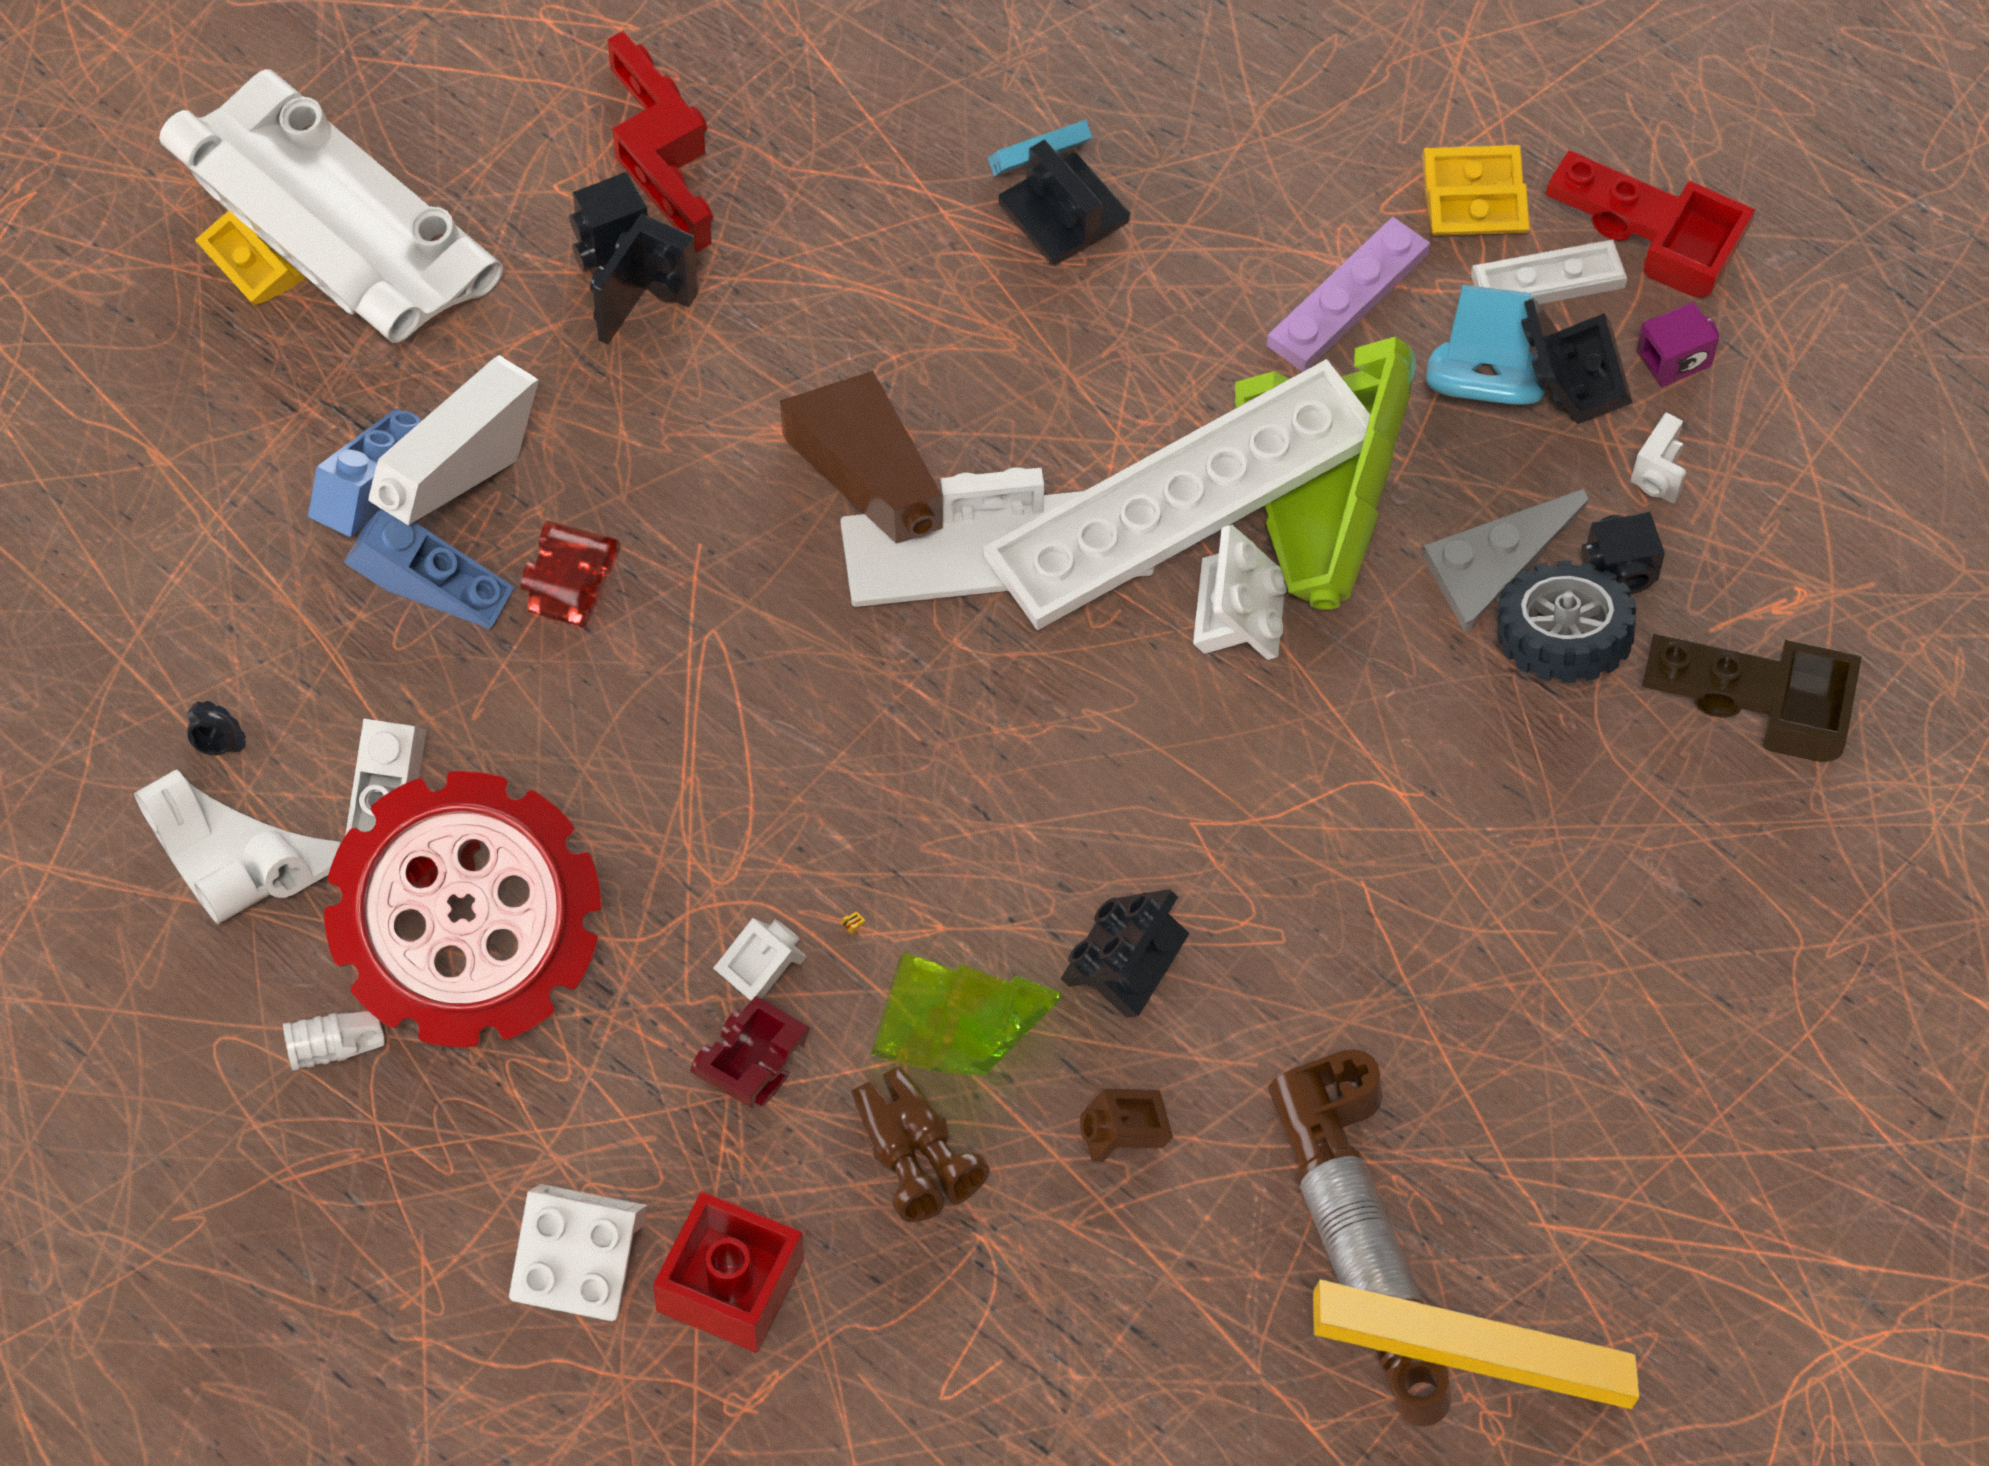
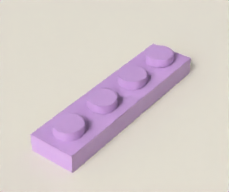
(1348, 294)

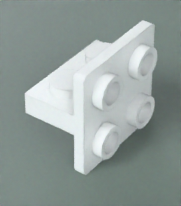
(1239, 598)

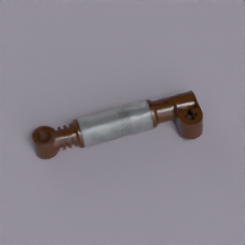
(1349, 1206)

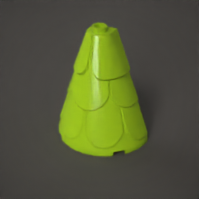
(1330, 520)

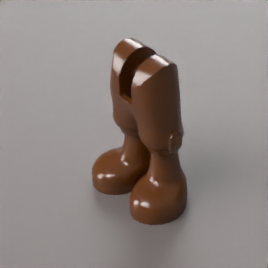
(910, 1126)

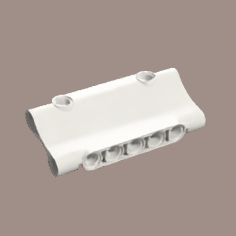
(330, 207)

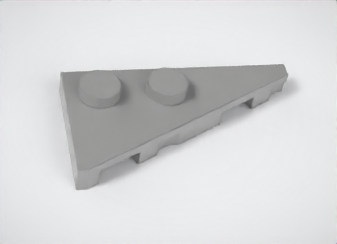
(1482, 560)

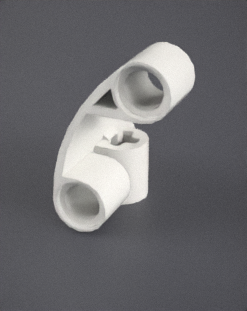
(225, 854)

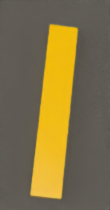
(1475, 1344)

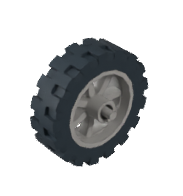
(1567, 599)

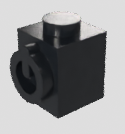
(1627, 549)

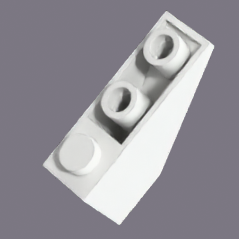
(386, 759)

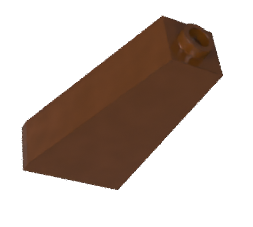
(865, 453)

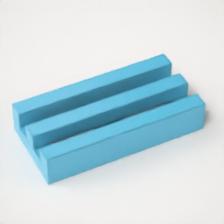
(1060, 140)

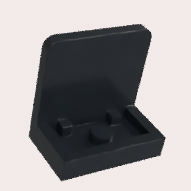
(1577, 363)

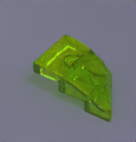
(956, 1017)

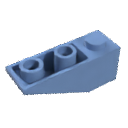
(346, 477)
(427, 570)

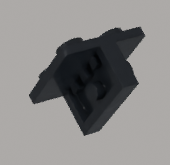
(1062, 204)
(1128, 949)

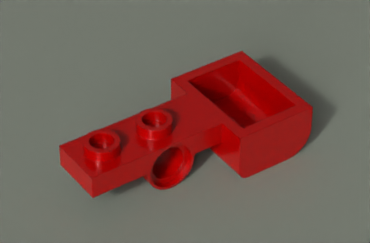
(1689, 233)

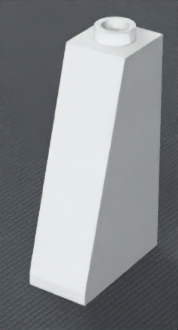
(457, 443)

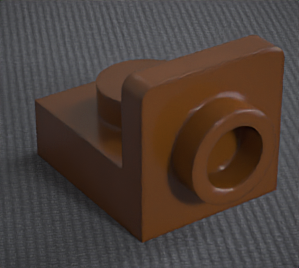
(1124, 1120)

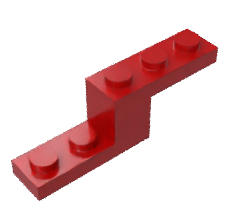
(660, 139)

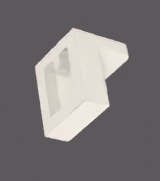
(1656, 462)
(759, 957)

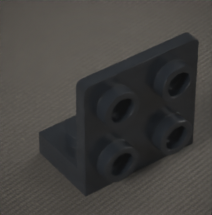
(644, 258)

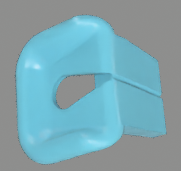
(1486, 332)

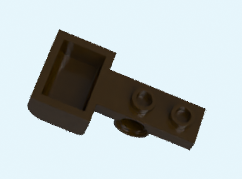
(1803, 692)

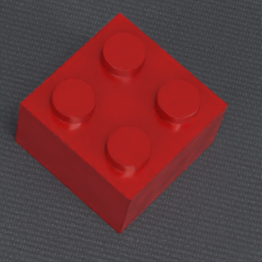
(728, 1271)

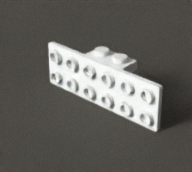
(951, 558)

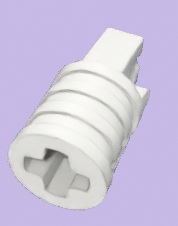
(331, 1038)

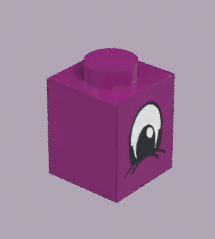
(1678, 344)

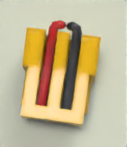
(852, 922)

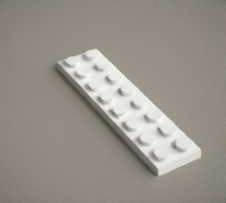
(1180, 494)

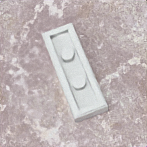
(1556, 273)

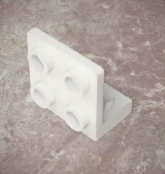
(574, 1251)

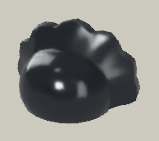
(213, 726)

